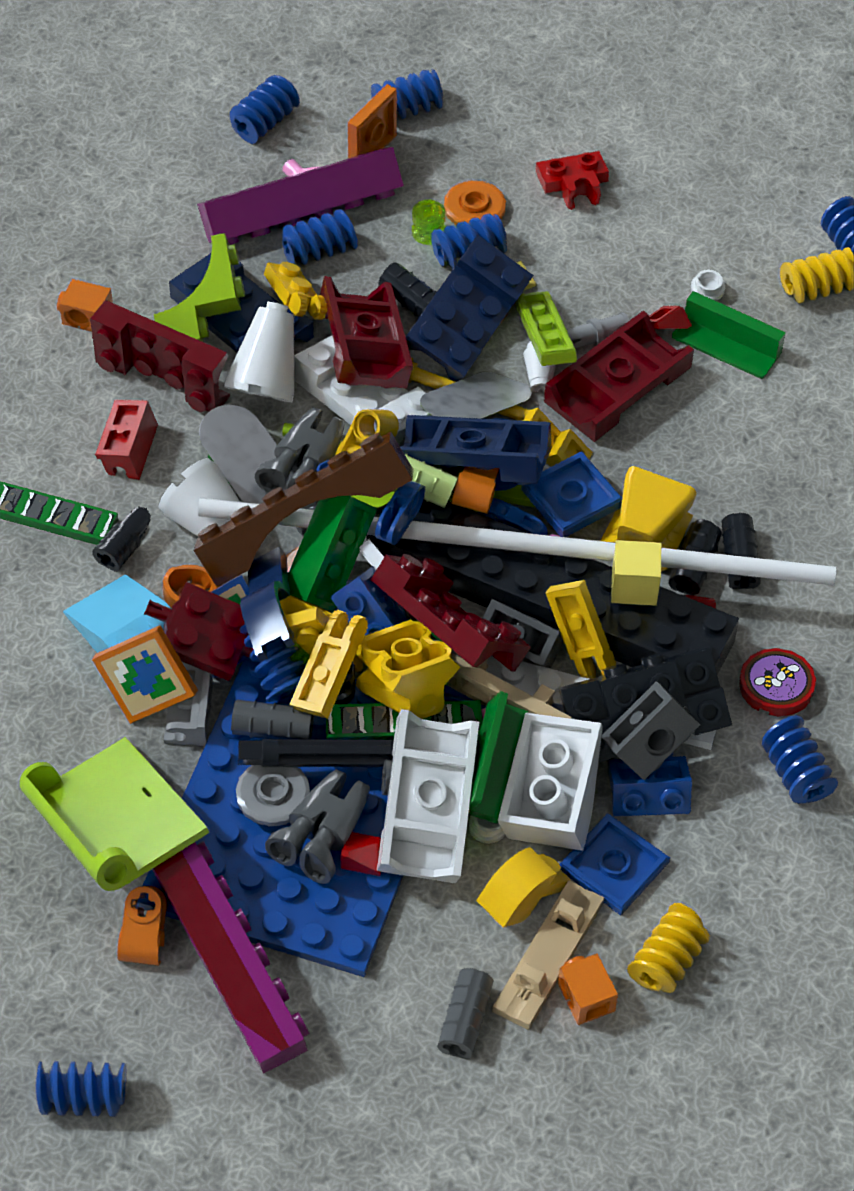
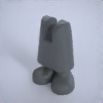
(300, 451)
(325, 822)

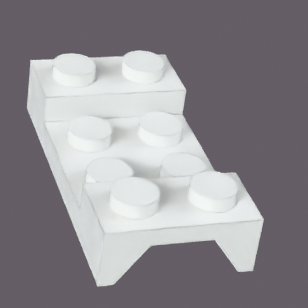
(317, 375)
(428, 798)

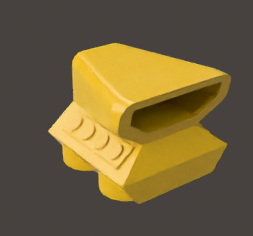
(651, 510)
(406, 668)

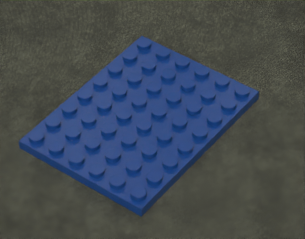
(285, 908)

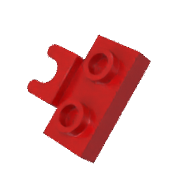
(574, 176)

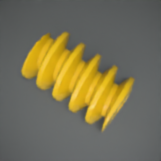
(819, 274)
(669, 949)

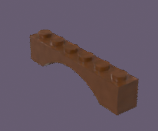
(369, 472)

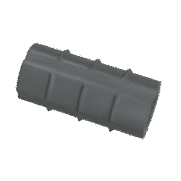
(270, 721)
(465, 1013)

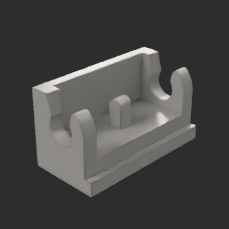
(189, 719)

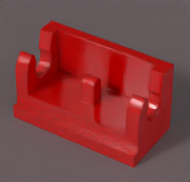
(127, 437)

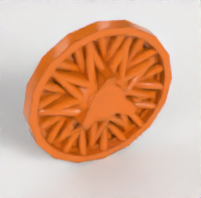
(473, 200)

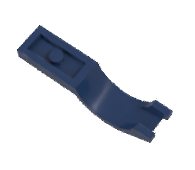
(261, 608)

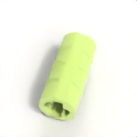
(436, 482)

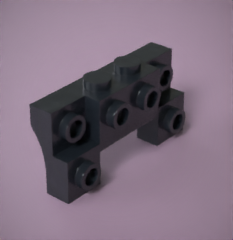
(687, 677)

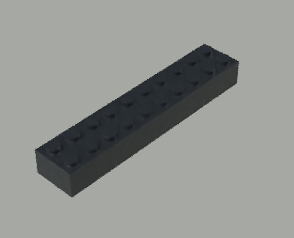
(524, 577)

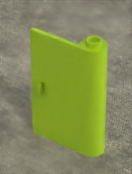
(109, 818)

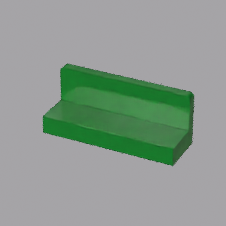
(730, 336)
(329, 549)
(494, 757)

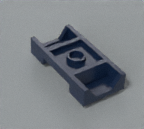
(468, 308)
(233, 325)
(487, 444)

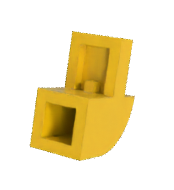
(520, 886)

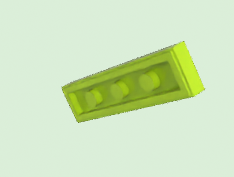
(545, 329)

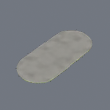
(475, 396)
(238, 447)

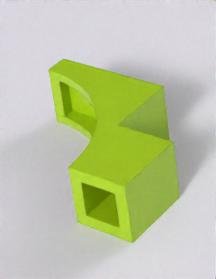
(215, 295)

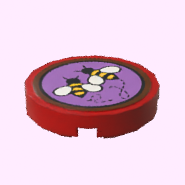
(777, 682)

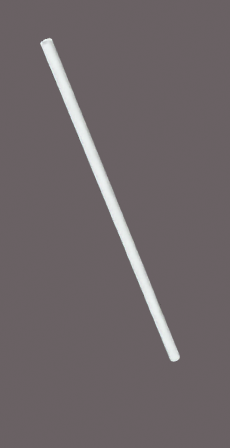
(564, 546)

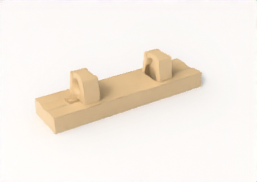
(483, 686)
(548, 951)

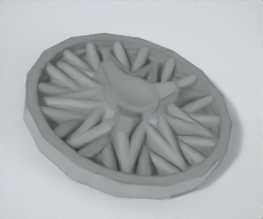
(271, 793)

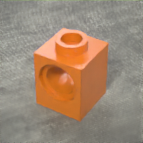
(81, 302)
(588, 988)

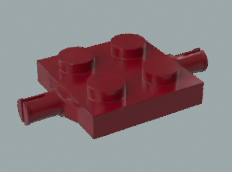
(204, 630)

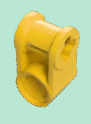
(363, 427)

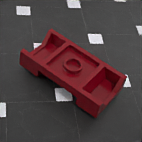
(367, 337)
(184, 362)
(615, 376)
(424, 593)

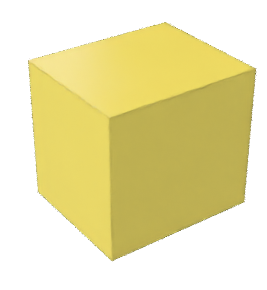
(636, 572)

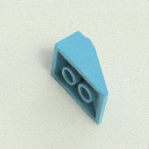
(114, 613)

